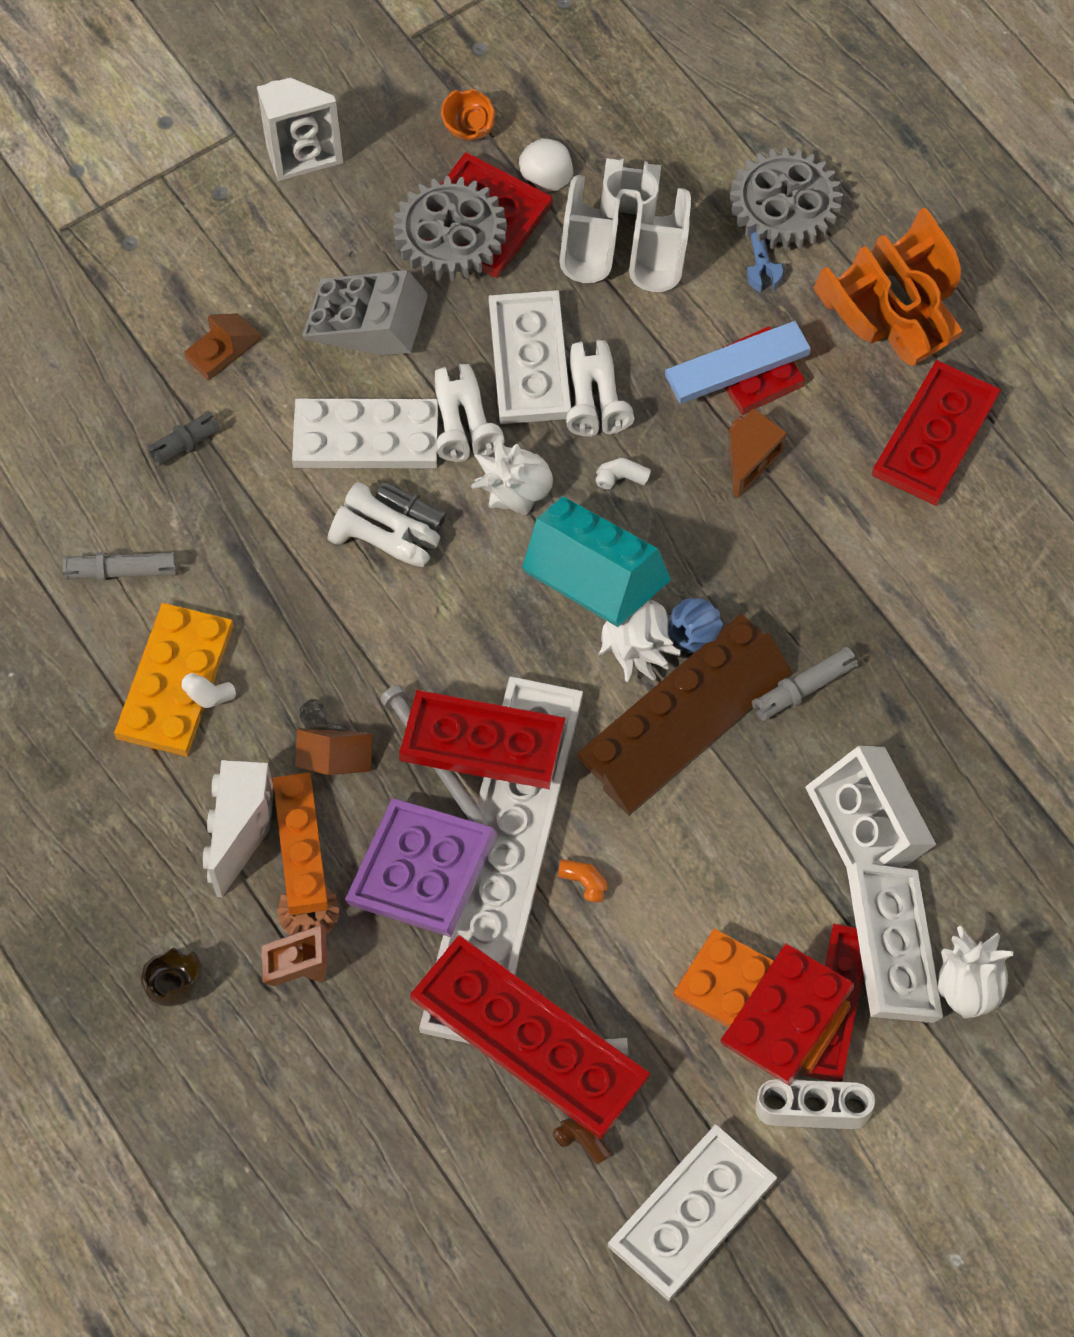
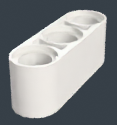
(832, 1095)

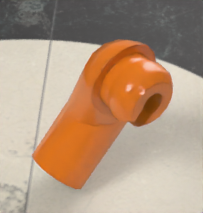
(587, 875)

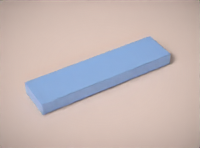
(737, 362)

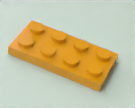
(157, 707)

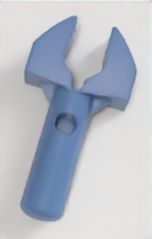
(763, 264)

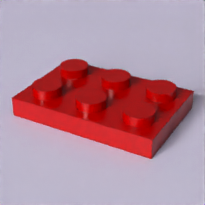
(787, 1014)

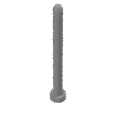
(395, 699)

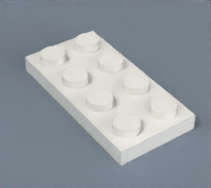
(529, 357)
(365, 433)
(894, 943)
(692, 1212)

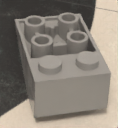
(367, 312)

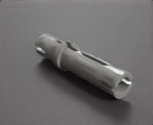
(118, 565)
(793, 690)

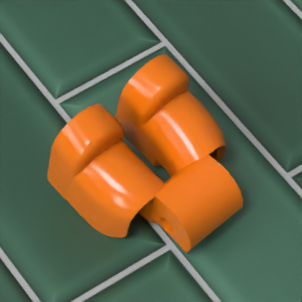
(925, 269)

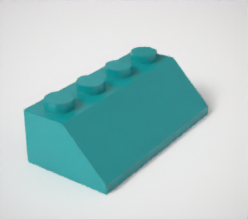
(594, 561)

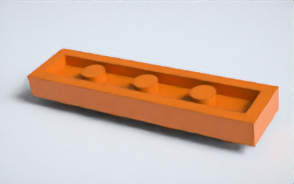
(300, 844)

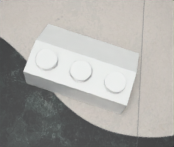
(299, 127)
(870, 810)

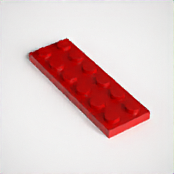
(530, 1037)

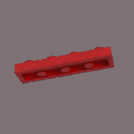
(845, 959)

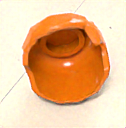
(468, 114)

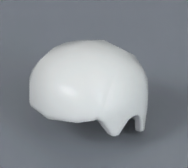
(546, 165)

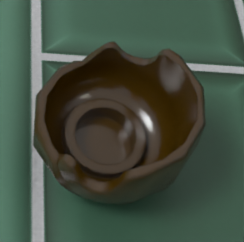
(172, 977)

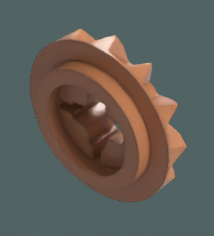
(298, 923)

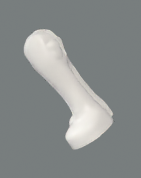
(583, 418)
(453, 443)
(397, 544)

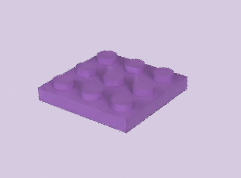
(421, 867)

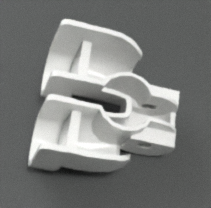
(657, 241)

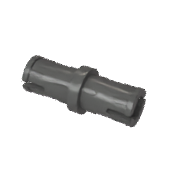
(183, 438)

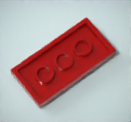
(936, 432)
(482, 739)

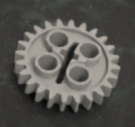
(785, 198)
(449, 228)

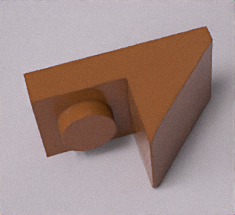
(223, 344)
(296, 957)

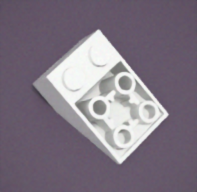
(239, 821)

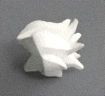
(514, 478)
(640, 640)
(973, 975)

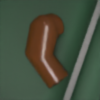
(572, 1131)

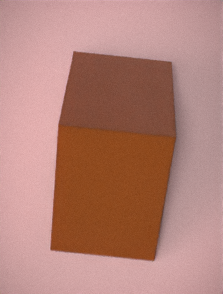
(333, 751)

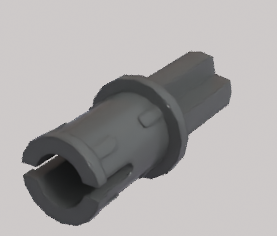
(410, 506)

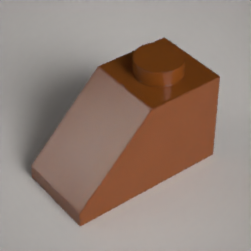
(752, 448)

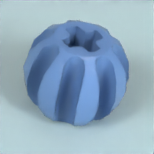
(694, 624)

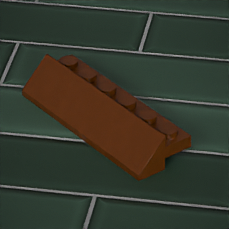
(684, 714)

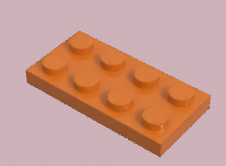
(724, 979)

